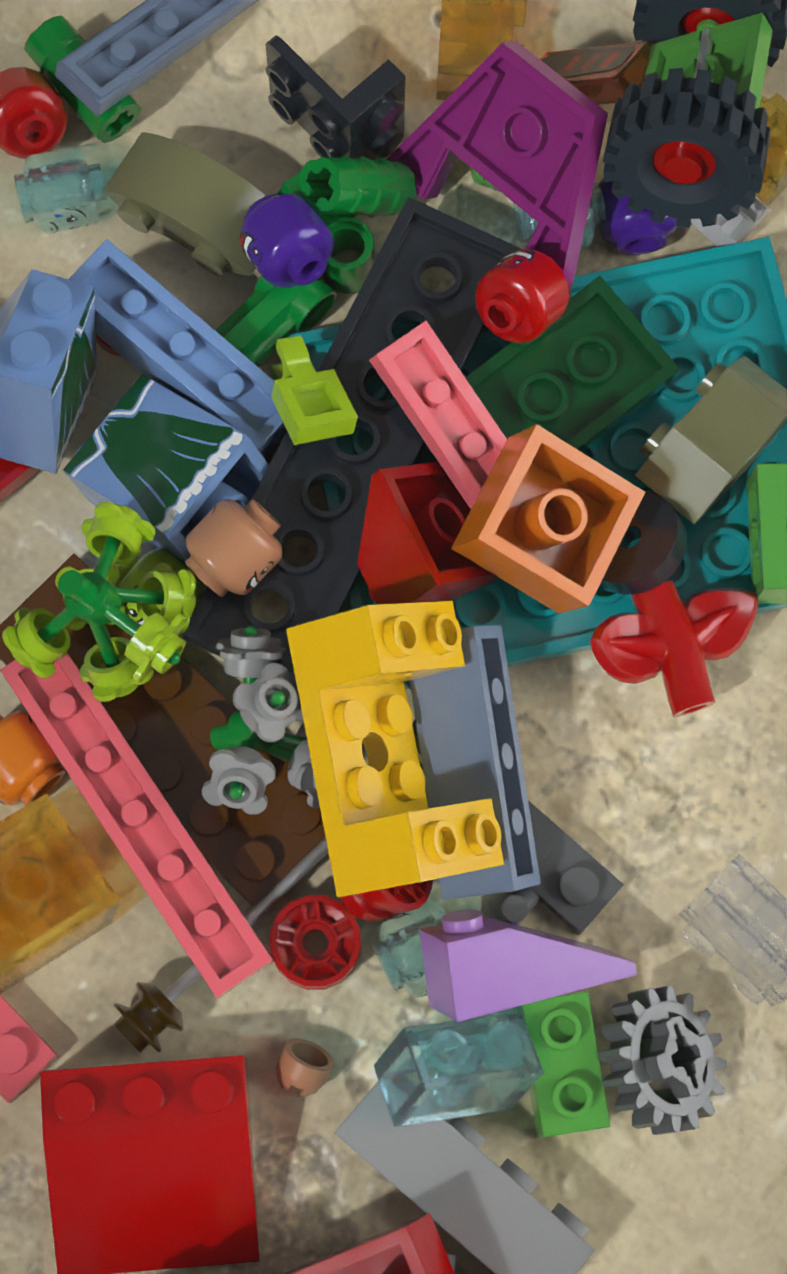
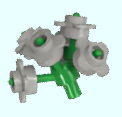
(265, 708)

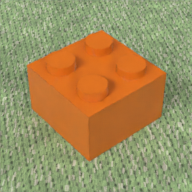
(548, 520)

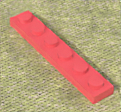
(141, 824)

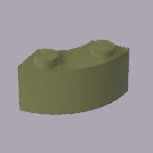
(186, 199)
(715, 439)

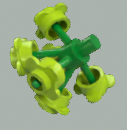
(91, 597)

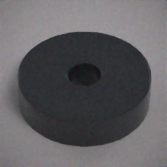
(655, 555)

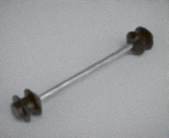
(156, 1010)

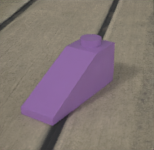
(492, 965)

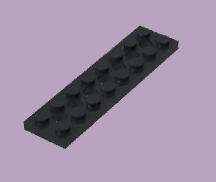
(389, 295)

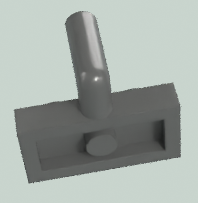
(570, 879)

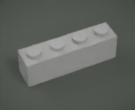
(466, 1192)

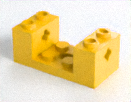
(355, 693)

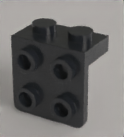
(359, 125)

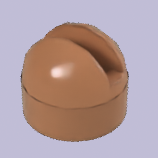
(303, 1066)

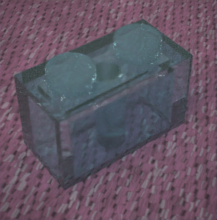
(457, 1069)

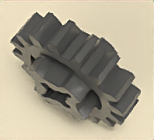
(662, 1060)

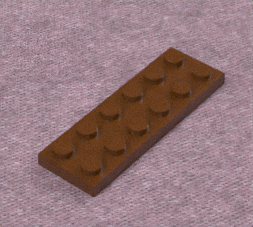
(170, 734)

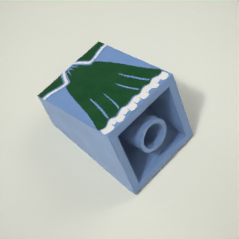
(45, 367)
(166, 463)

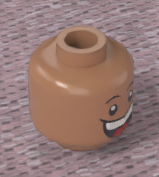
(234, 547)

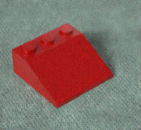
(150, 1165)

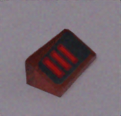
(602, 71)

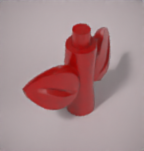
(675, 640)

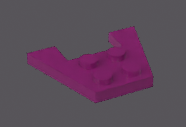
(525, 137)

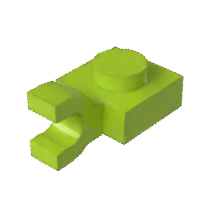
(309, 401)

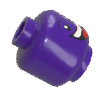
(286, 240)

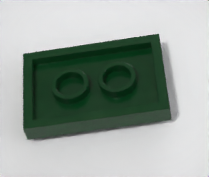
(578, 373)

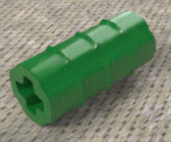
(49, 45)
(356, 186)

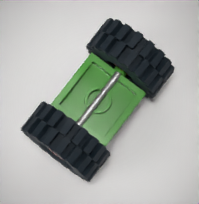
(696, 127)

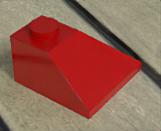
(409, 538)

